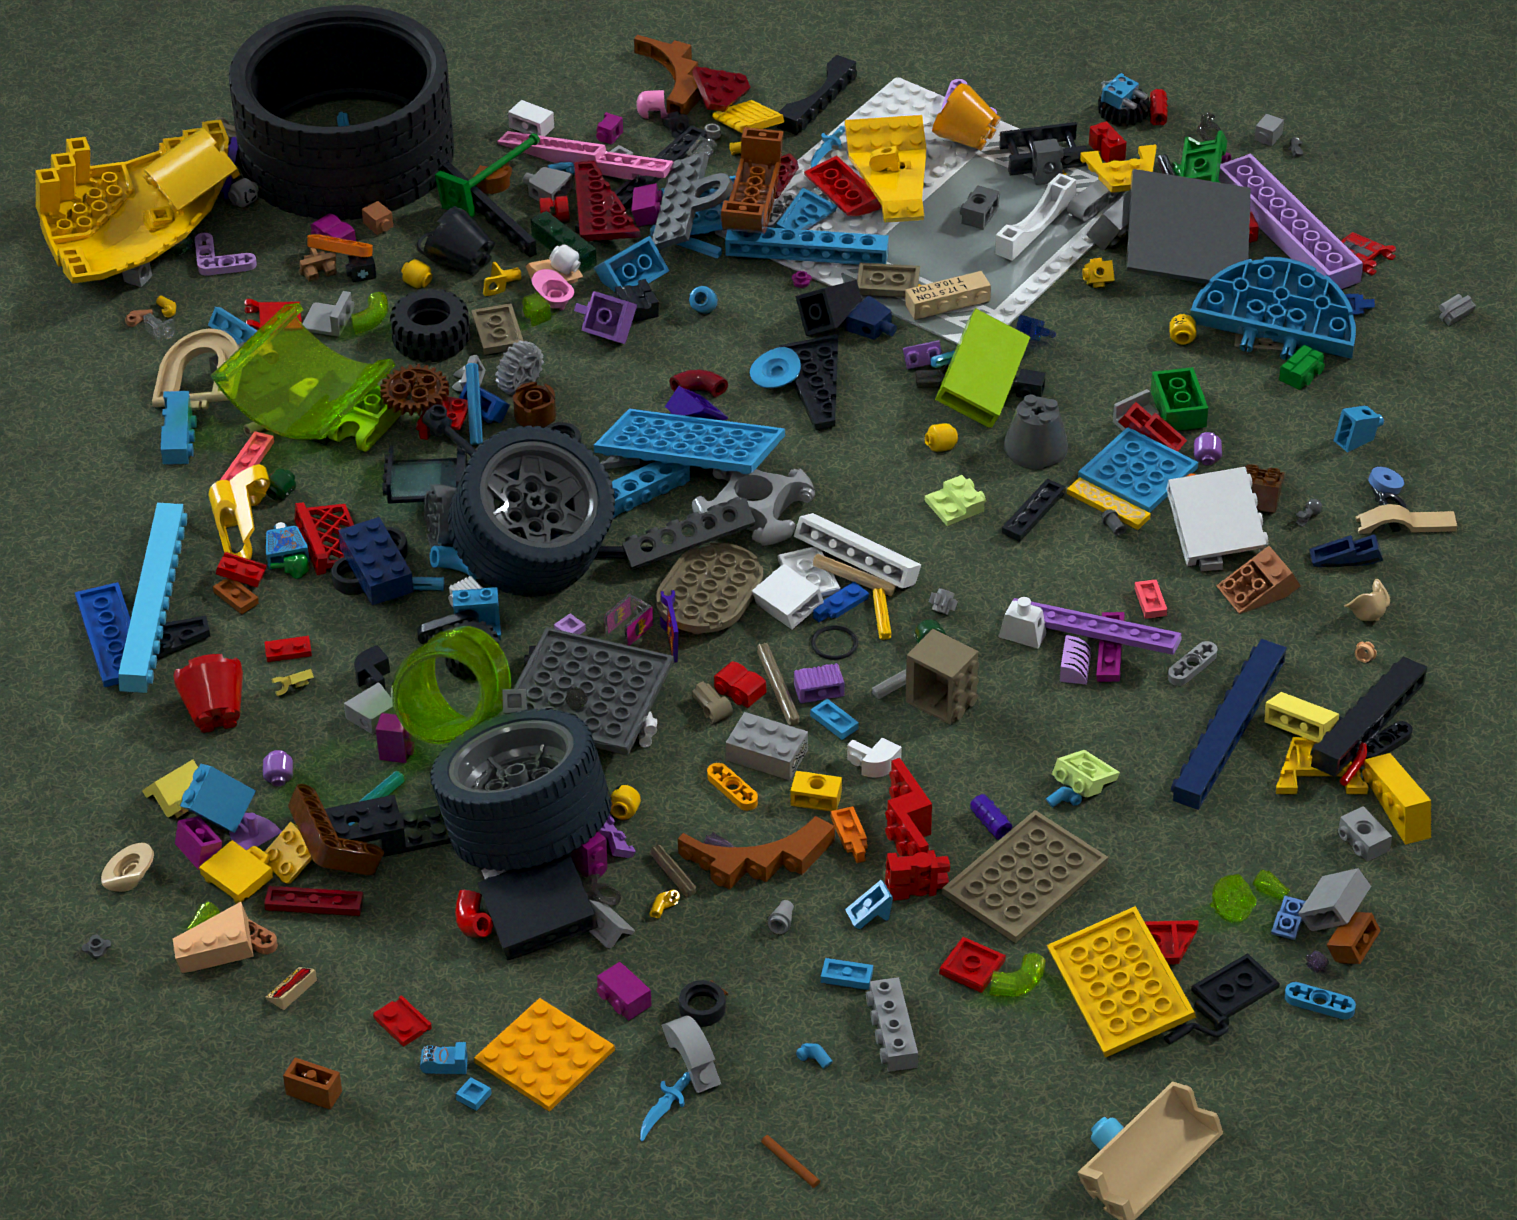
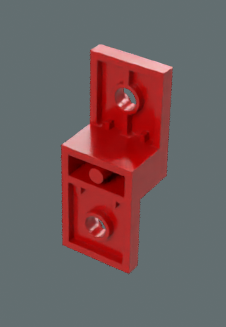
(907, 812)

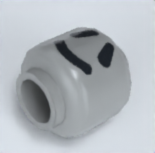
(243, 192)

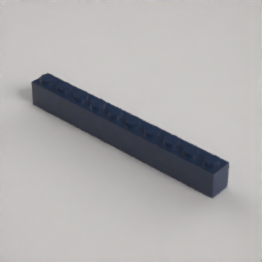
(1229, 724)

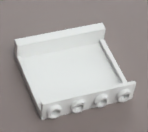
(1216, 514)

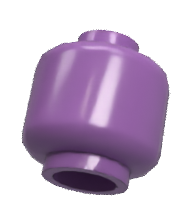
(1207, 448)
(277, 768)

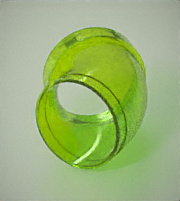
(417, 694)

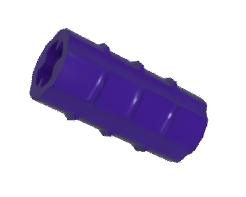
(990, 816)

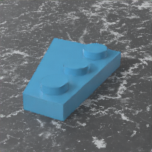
(805, 211)

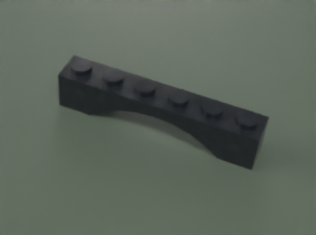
(800, 113)

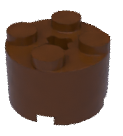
(534, 405)

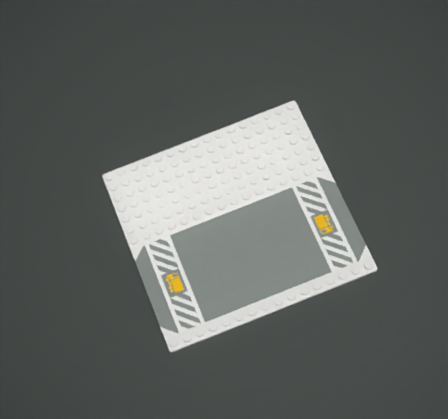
(940, 241)

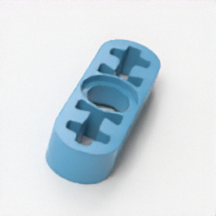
(1314, 992)

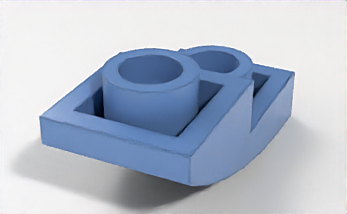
(1287, 919)

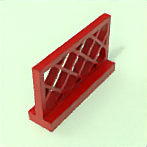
(314, 539)

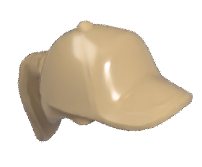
(1370, 606)

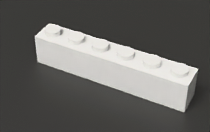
(857, 550)

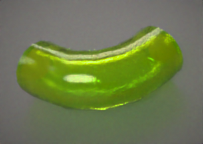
(372, 315)

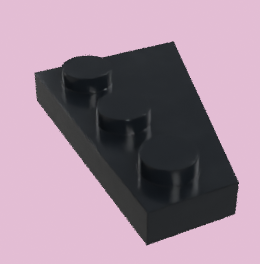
(182, 633)

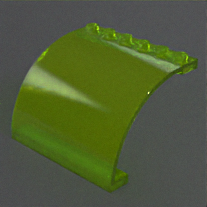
(294, 380)

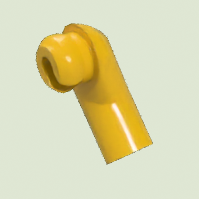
(168, 305)
(663, 901)

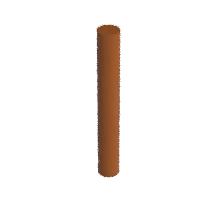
(789, 1160)

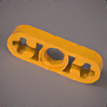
(731, 778)

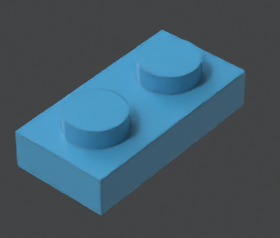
(834, 719)
(846, 973)

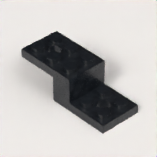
(382, 821)

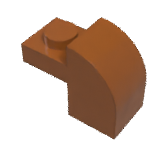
(497, 181)

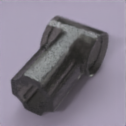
(930, 378)

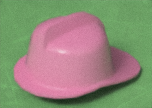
(552, 288)

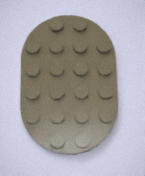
(711, 587)

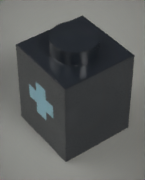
(360, 268)

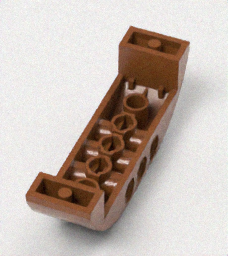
(754, 182)

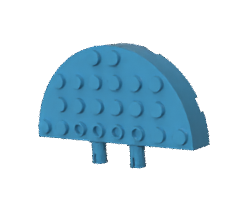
(1278, 302)

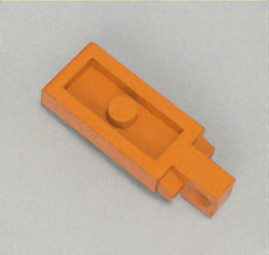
(850, 832)

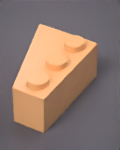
(215, 941)

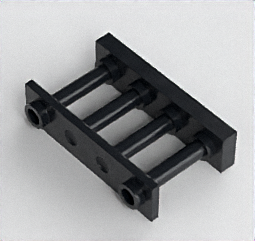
(1022, 163)

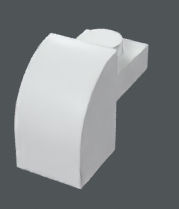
(874, 761)

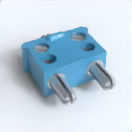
(1121, 91)

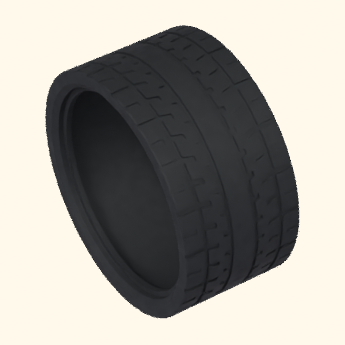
(334, 56)

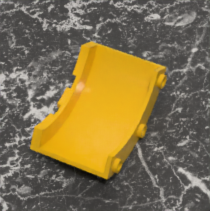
(190, 170)

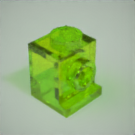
(536, 308)

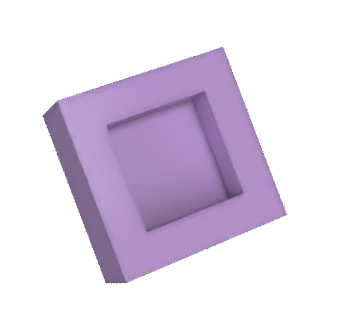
(570, 624)

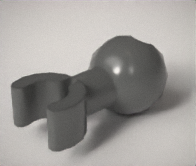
(1313, 507)

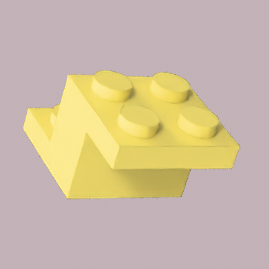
(171, 788)

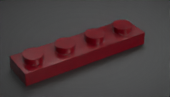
(314, 900)

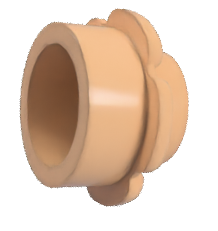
(1360, 652)

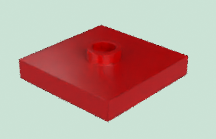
(972, 964)

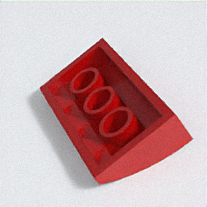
(843, 187)

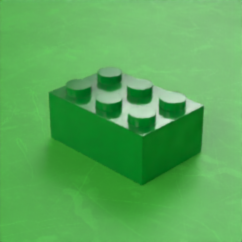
(1179, 398)

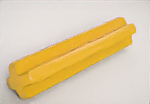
(881, 613)

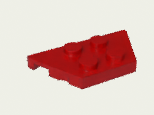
(1173, 937)

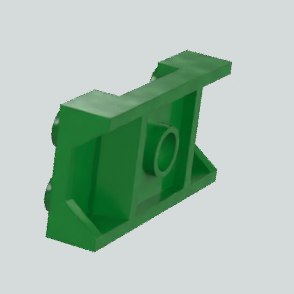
(1206, 153)

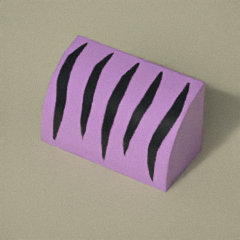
(1075, 661)

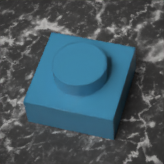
(473, 1094)

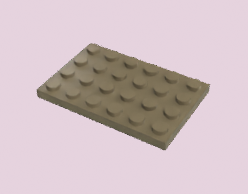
(1025, 876)

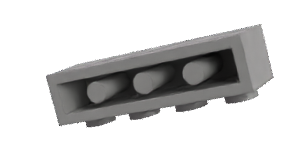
(893, 1024)

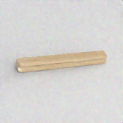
(853, 574)

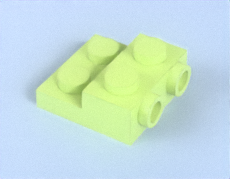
(956, 500)
(1084, 773)

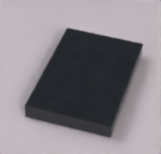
(1235, 986)

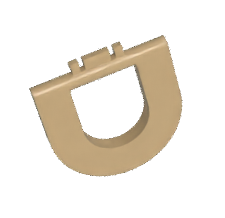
(181, 353)

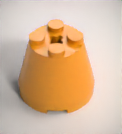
(966, 119)

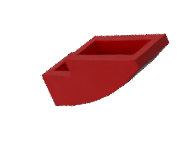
(1152, 427)

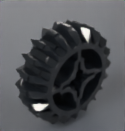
(1126, 114)

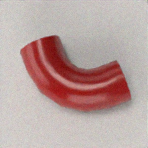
(468, 916)

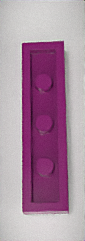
(1110, 655)

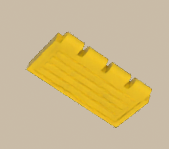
(749, 115)

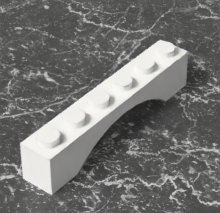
(1015, 238)

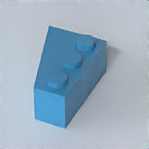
(177, 428)

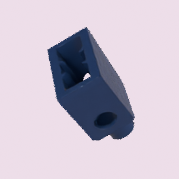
(870, 319)

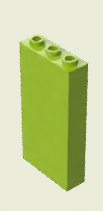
(983, 368)

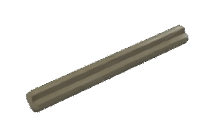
(778, 684)

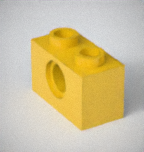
(816, 791)

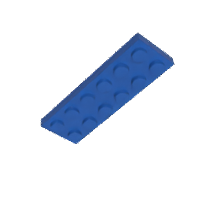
(106, 626)

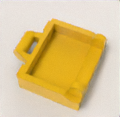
(237, 870)

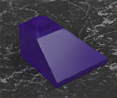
(694, 405)

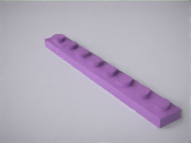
(1109, 629)

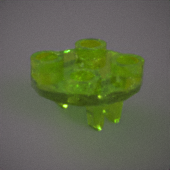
(1240, 893)

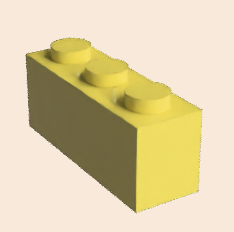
(1299, 716)

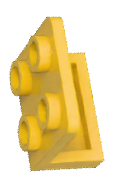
(288, 854)

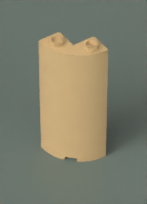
(1150, 1152)

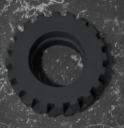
(432, 341)

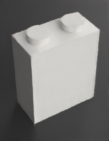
(787, 596)

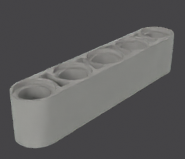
(1091, 200)

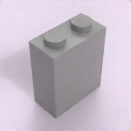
(1334, 899)

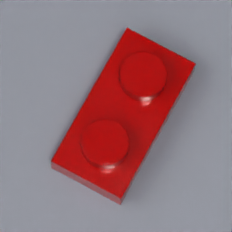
(288, 648)

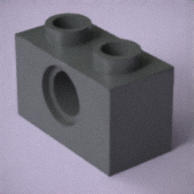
(1046, 161)
(980, 207)

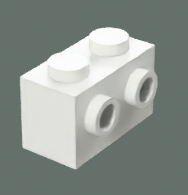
(531, 119)

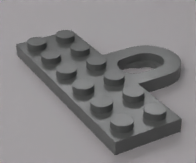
(682, 199)

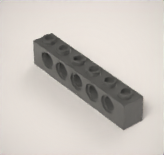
(638, 558)

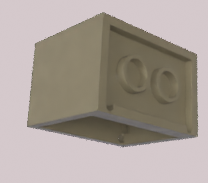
(942, 676)

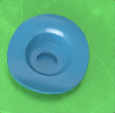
(775, 368)

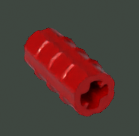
(1158, 107)

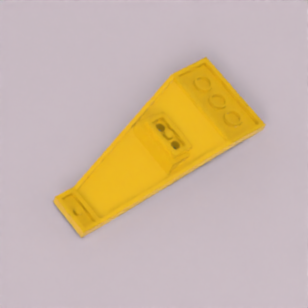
(900, 190)

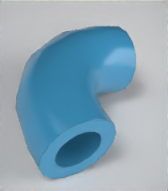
(447, 558)

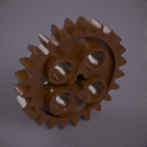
(414, 389)

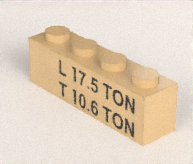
(947, 295)

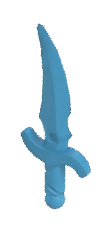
(827, 146)
(664, 1103)

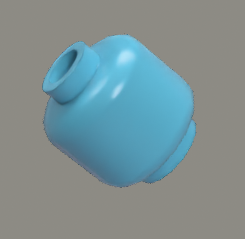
(1105, 1131)

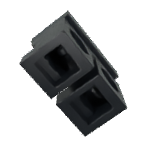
(641, 295)

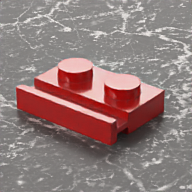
(241, 569)
(402, 1021)

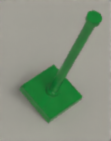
(456, 191)

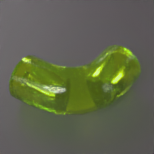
(1020, 981)

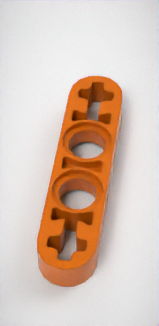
(339, 245)

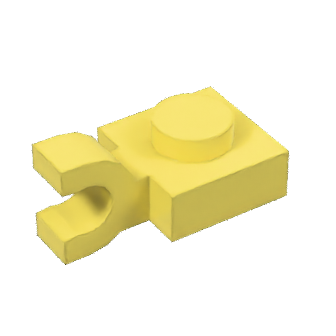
(298, 679)

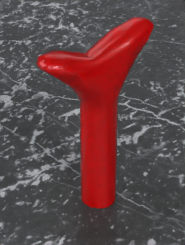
(1356, 765)

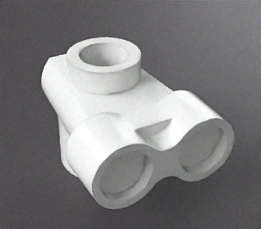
(648, 729)

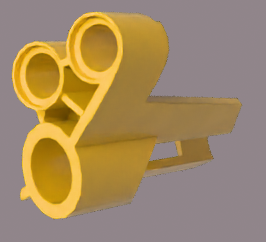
(233, 501)

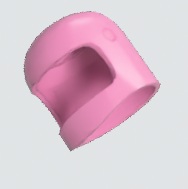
(651, 101)

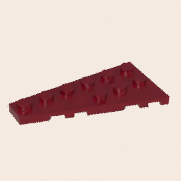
(599, 209)

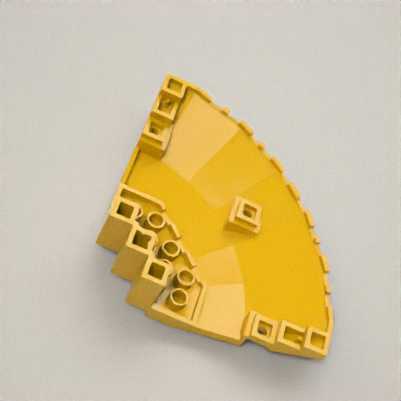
(108, 215)

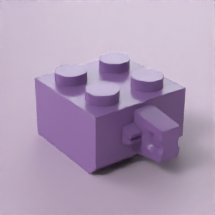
(607, 316)

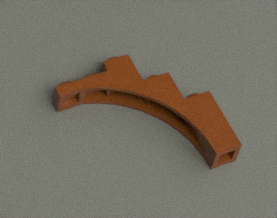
(679, 62)
(730, 864)

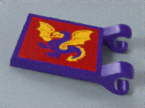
(671, 624)

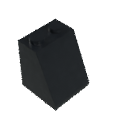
(827, 306)

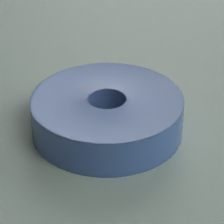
(1386, 480)

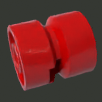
(560, 204)

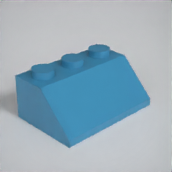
(632, 264)

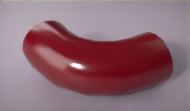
(700, 380)

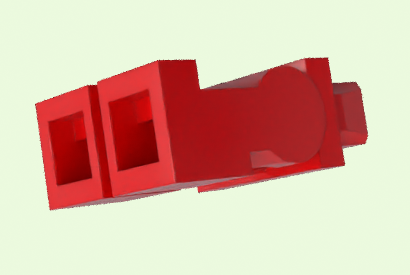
(916, 874)

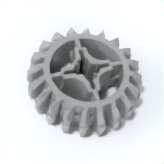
(519, 366)

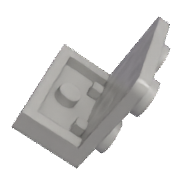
(330, 318)

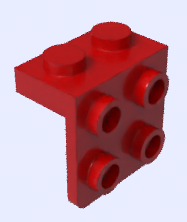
(456, 411)

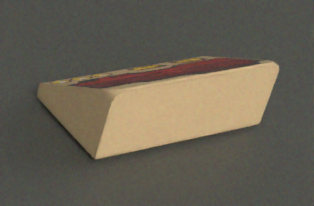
(292, 987)

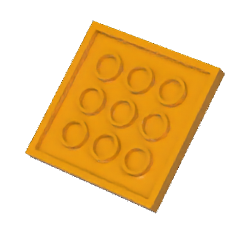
(544, 1054)

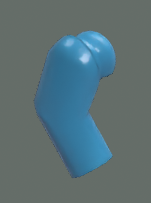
(563, 166)
(814, 1051)

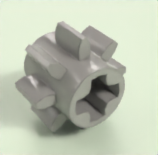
(943, 601)

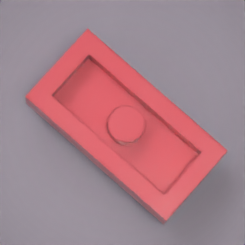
(1150, 599)

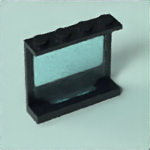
(410, 479)

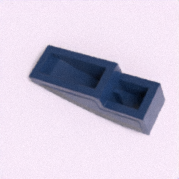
(1347, 552)

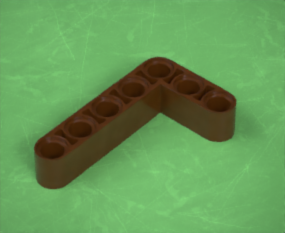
(322, 840)

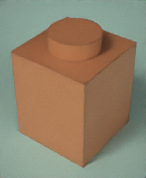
(377, 217)

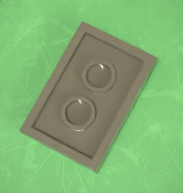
(887, 279)
(496, 328)

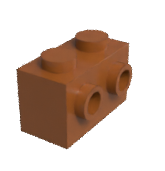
(1353, 940)
(312, 1083)

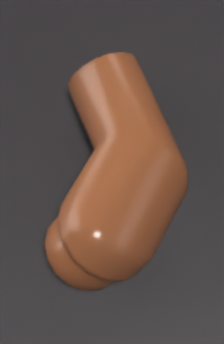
(136, 317)

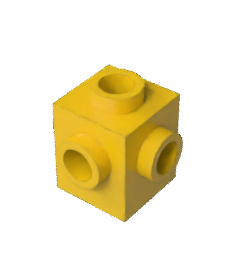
(1105, 271)

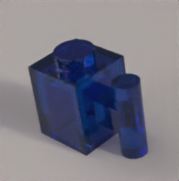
(1033, 328)

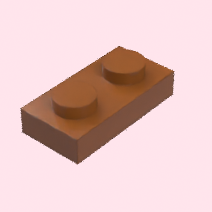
(236, 595)

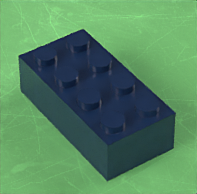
(375, 561)

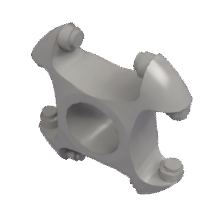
(775, 494)

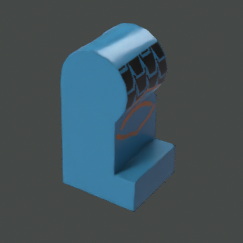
(445, 1059)

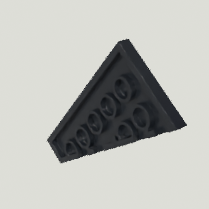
(817, 378)

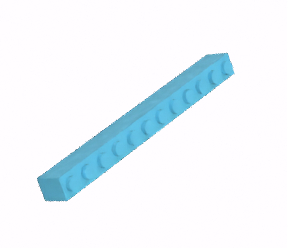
(152, 598)

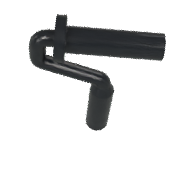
(1220, 1024)

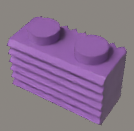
(819, 683)

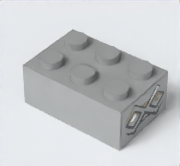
(767, 746)

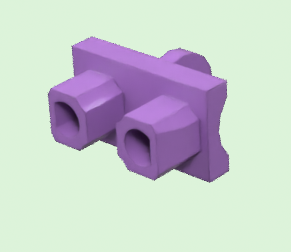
(921, 354)

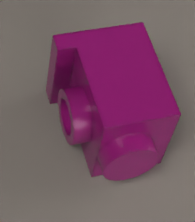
(609, 128)

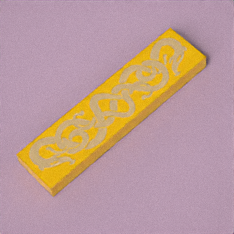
(1104, 500)

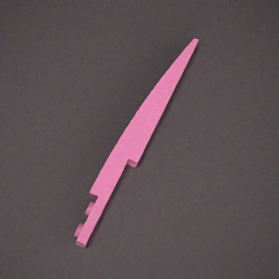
(609, 163)

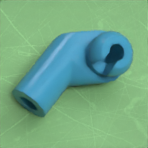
(1064, 794)

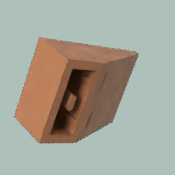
(1259, 582)

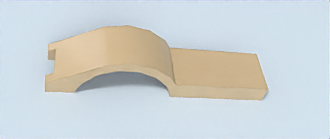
(1413, 520)

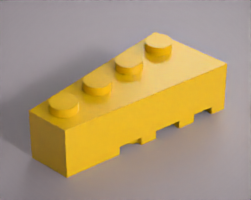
(1400, 797)

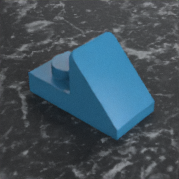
(872, 903)

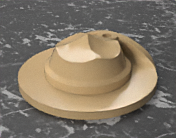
(127, 867)

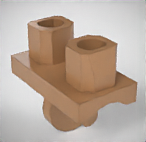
(317, 262)

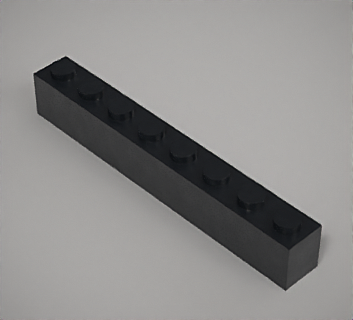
(1368, 716)

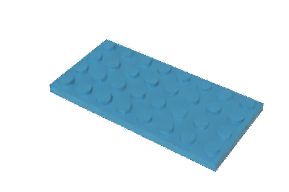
(689, 441)

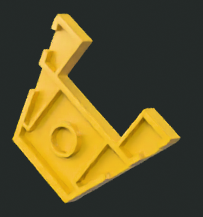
(1117, 174)
(1299, 764)

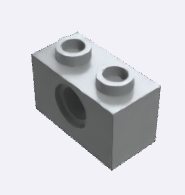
(1364, 834)

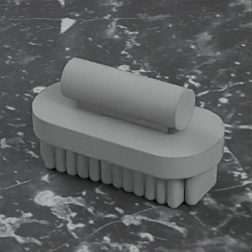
(1456, 309)

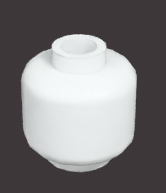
(564, 259)

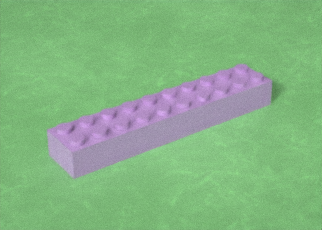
(1291, 223)

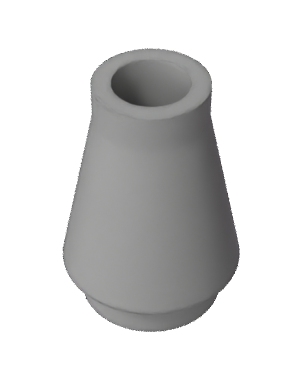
(780, 919)

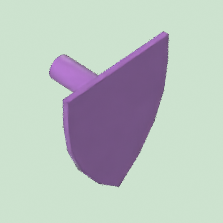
(254, 831)

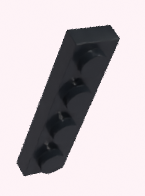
(1033, 510)

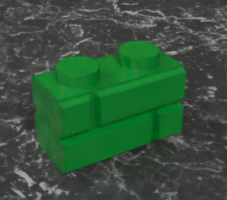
(1302, 367)

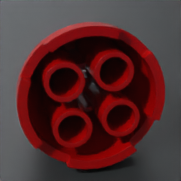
(211, 690)

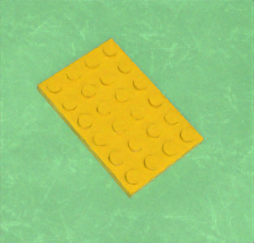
(1121, 981)

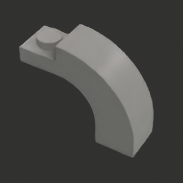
(695, 1050)

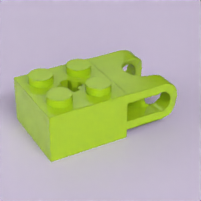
(366, 422)

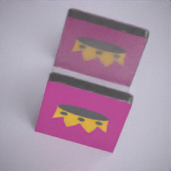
(622, 611)

